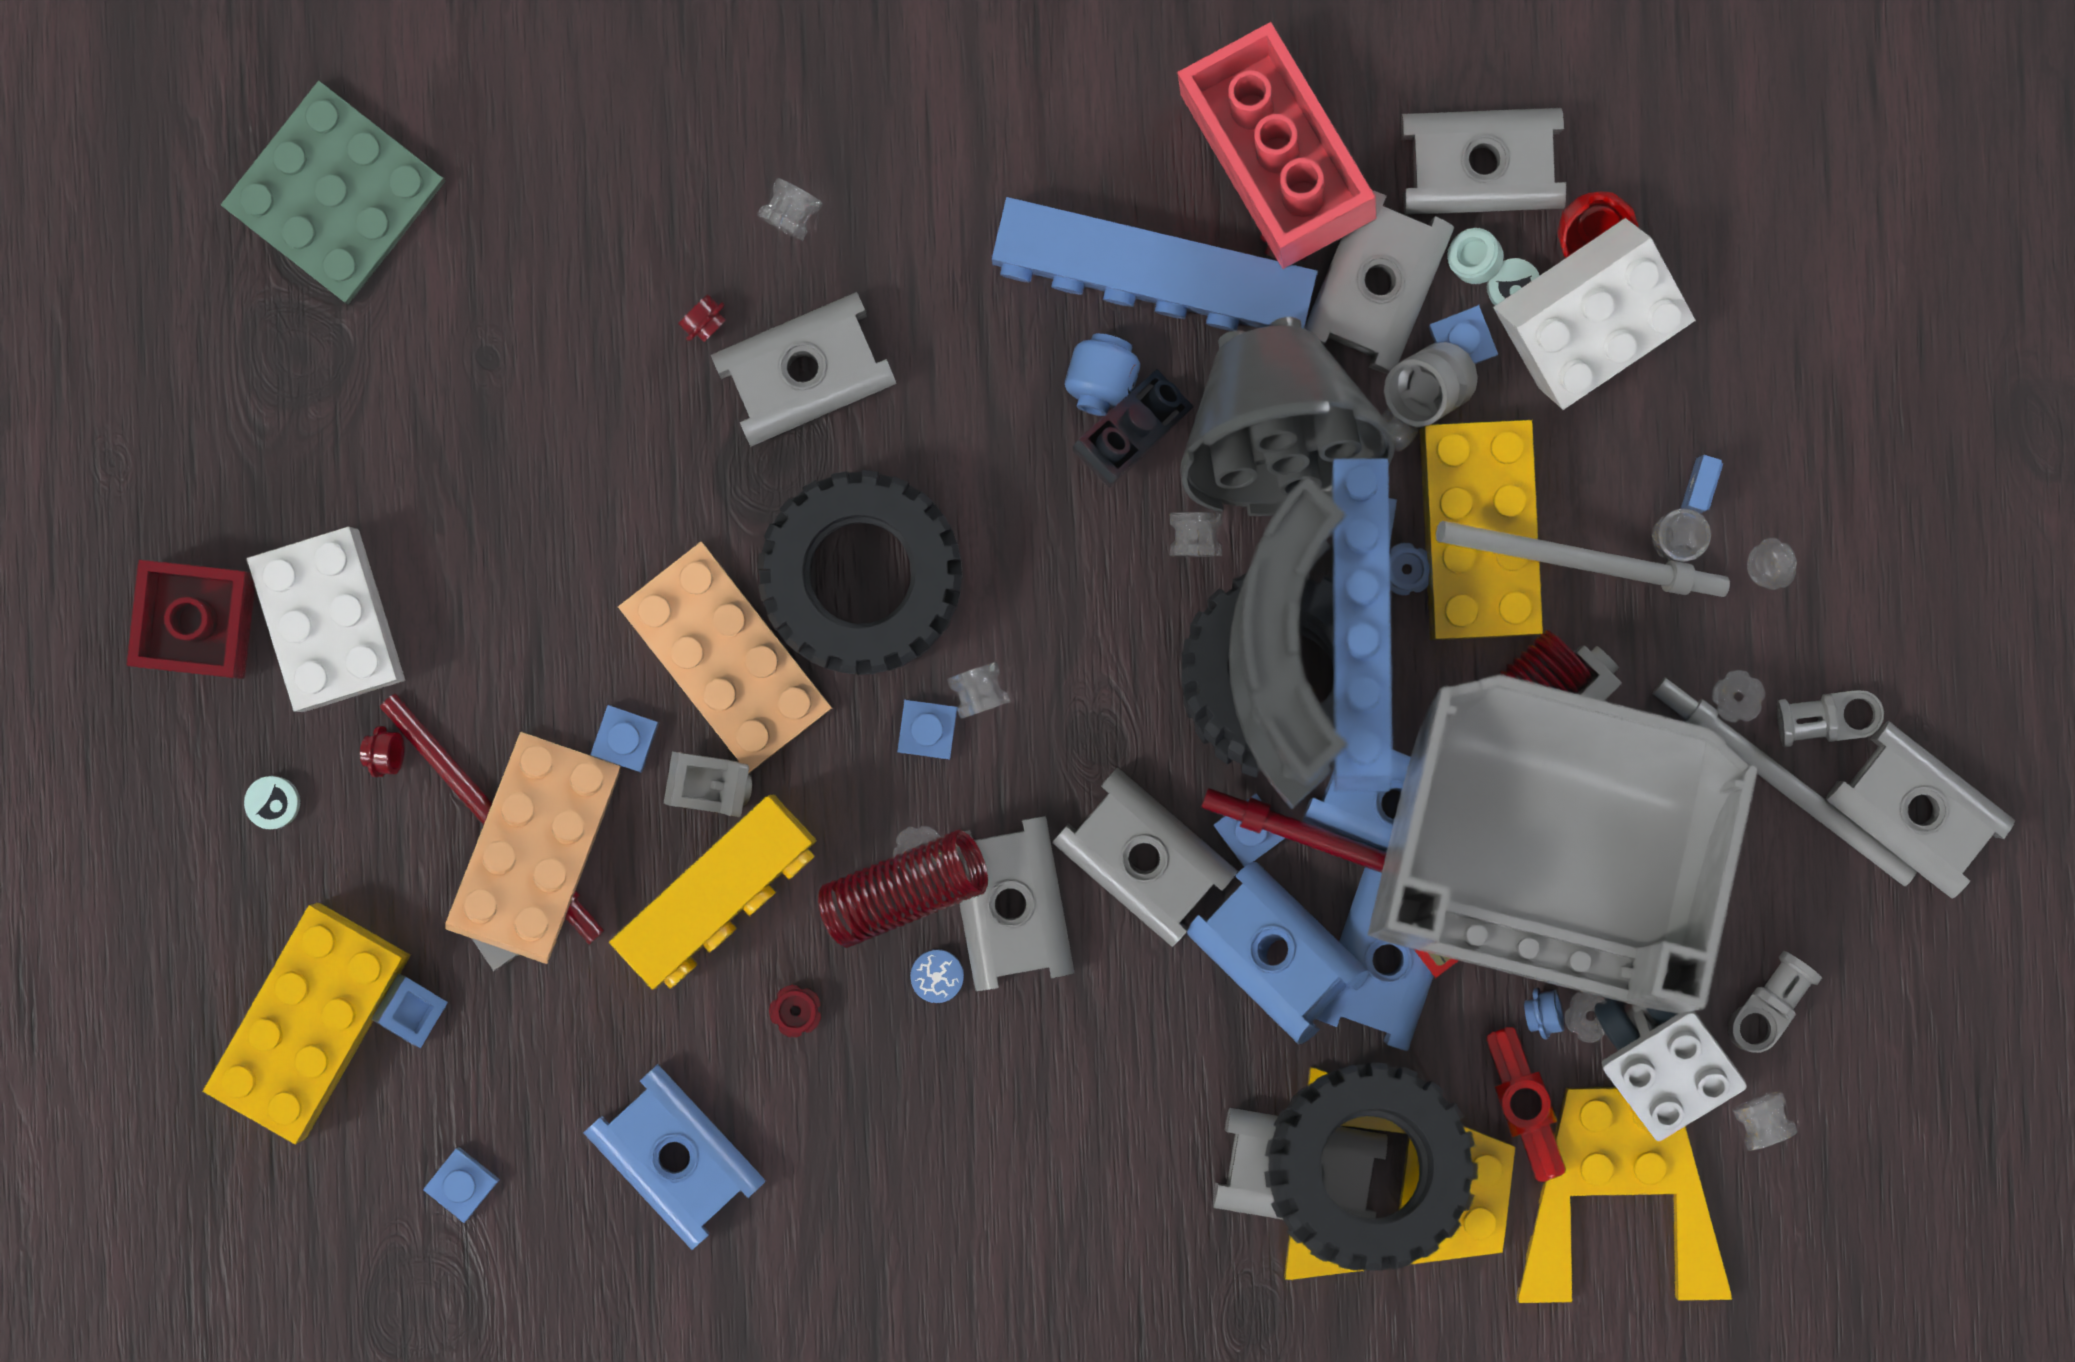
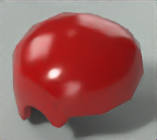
(1590, 217)

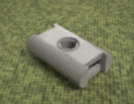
(1523, 155)
(1372, 322)
(843, 375)
(1959, 819)
(1157, 895)
(1039, 934)
(1344, 1166)

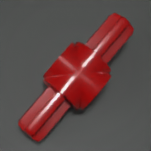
(1537, 1132)

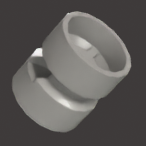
(1430, 384)

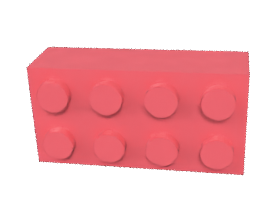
(1277, 145)

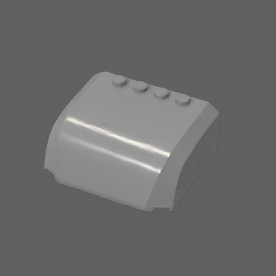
(1566, 843)

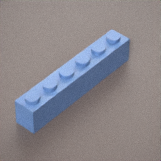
(1148, 267)
(1362, 625)

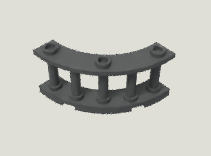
(1266, 676)

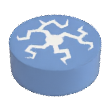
(937, 976)

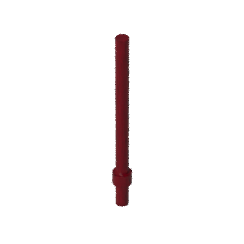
(469, 793)
(1257, 816)

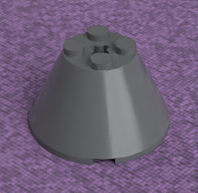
(1274, 416)

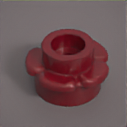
(703, 319)
(382, 752)
(781, 1011)

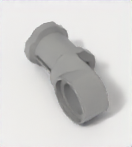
(1830, 718)
(1774, 1002)

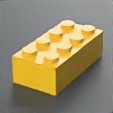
(1486, 481)
(713, 891)
(306, 1023)

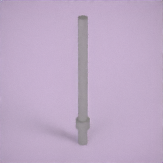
(1673, 576)
(1705, 716)

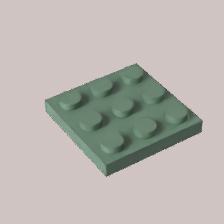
(333, 192)

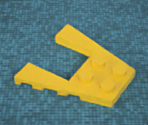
(1615, 1154)
(1481, 1227)

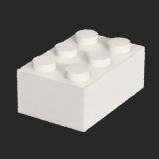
(1594, 313)
(325, 619)

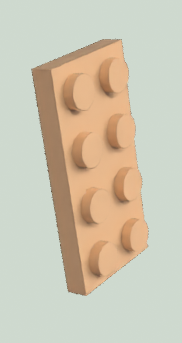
(725, 657)
(533, 848)

